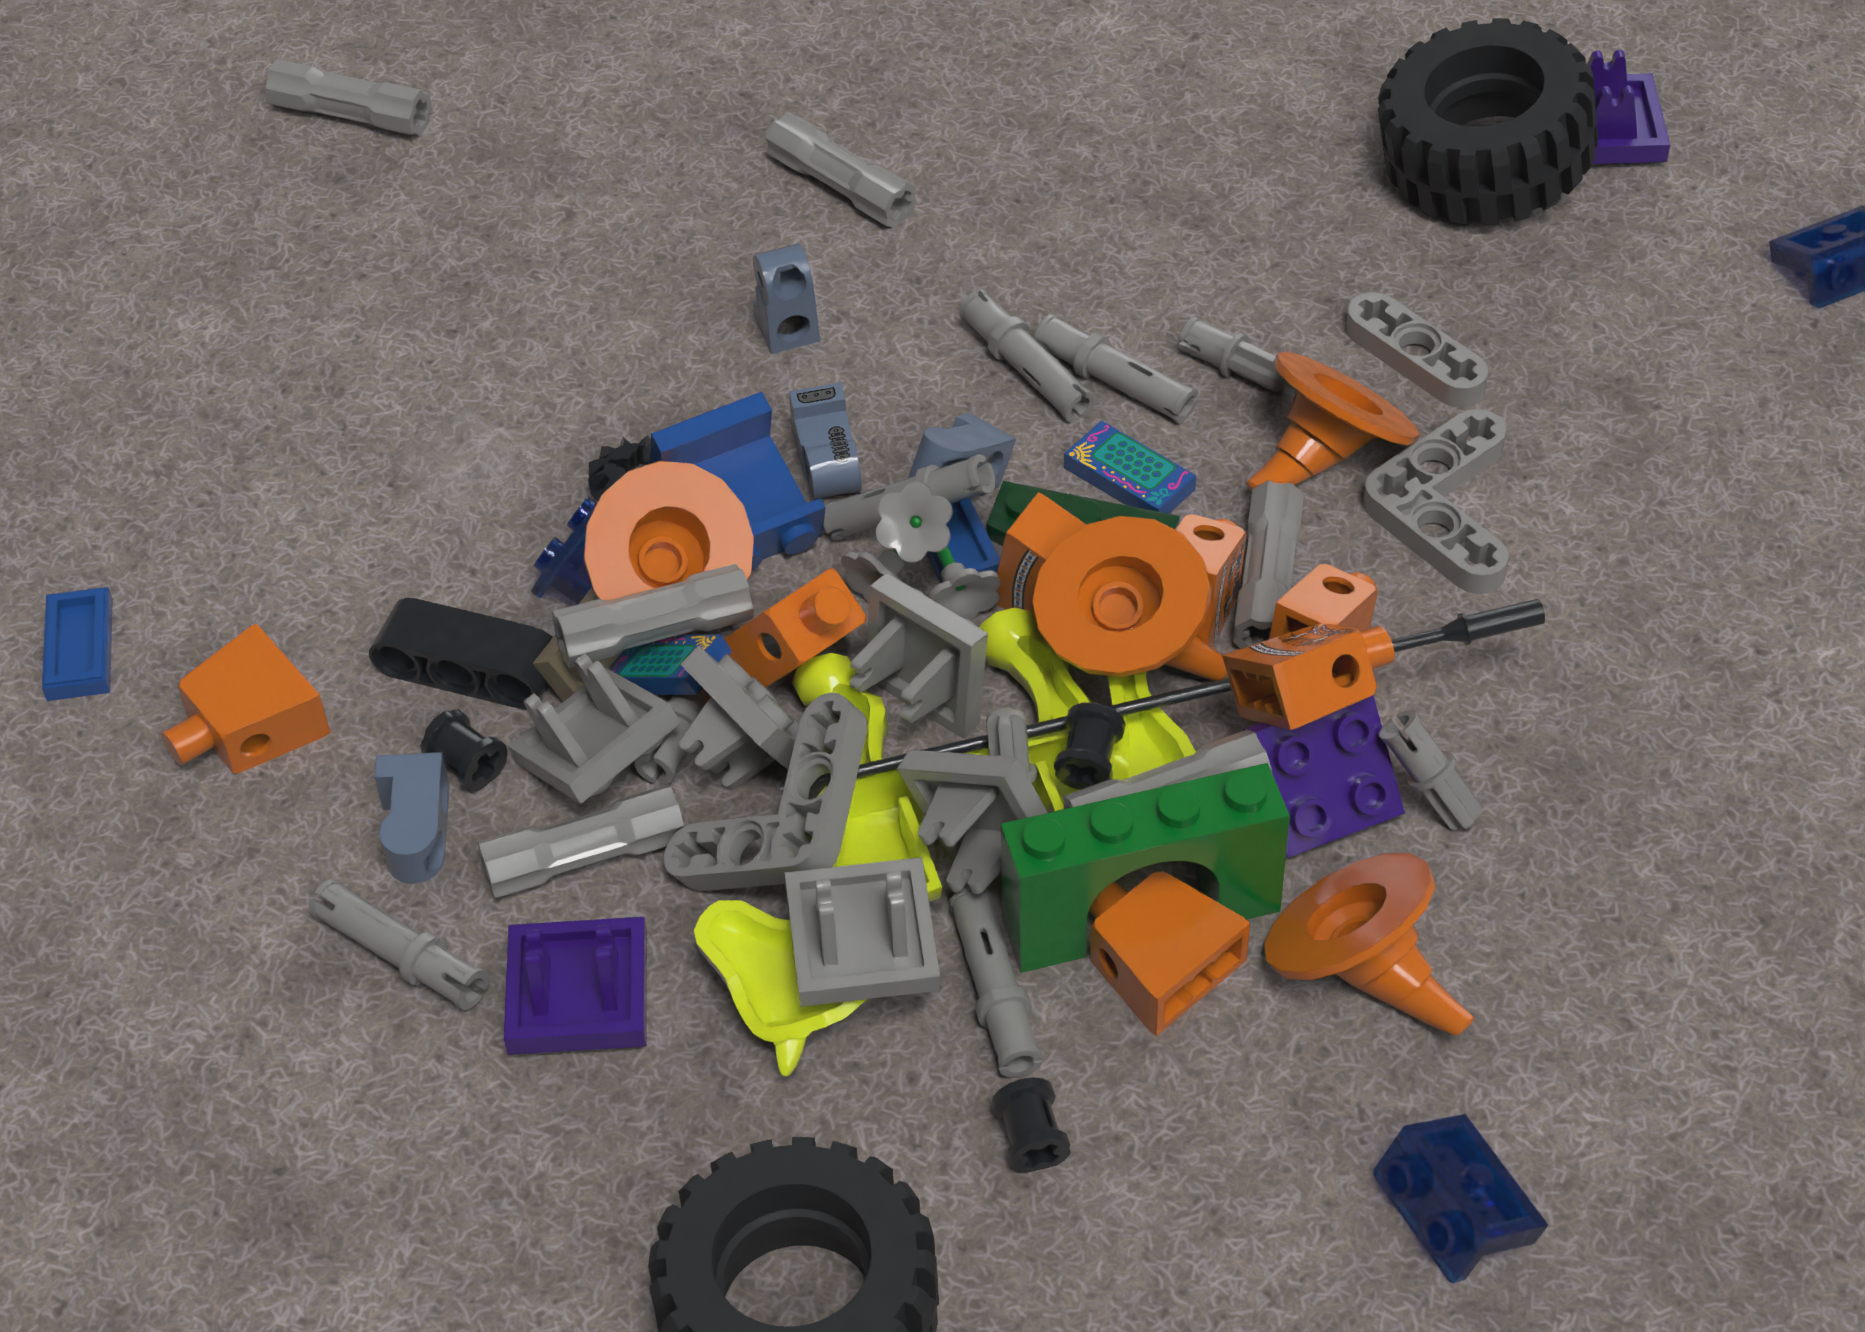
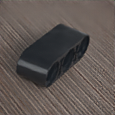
(460, 652)

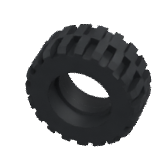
(1497, 167)
(789, 1200)

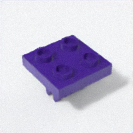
(1627, 114)
(1332, 775)
(576, 986)

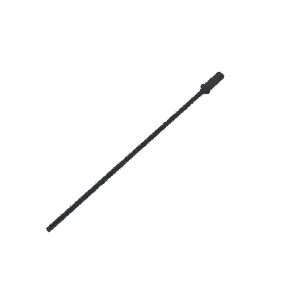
(1463, 629)

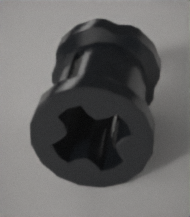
(1089, 746)
(464, 749)
(1031, 1124)

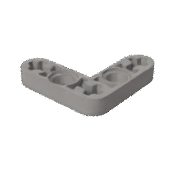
(1425, 500)
(804, 831)

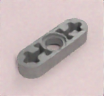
(1427, 371)

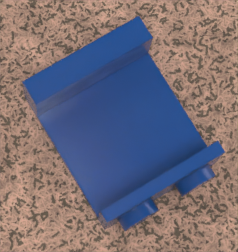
(739, 449)

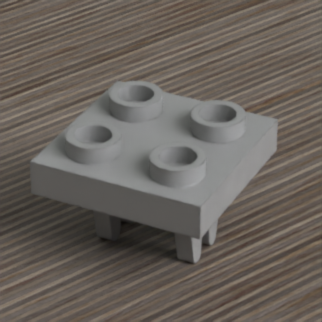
(922, 656)
(738, 723)
(592, 732)
(964, 807)
(862, 932)

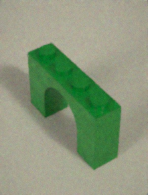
(1065, 858)

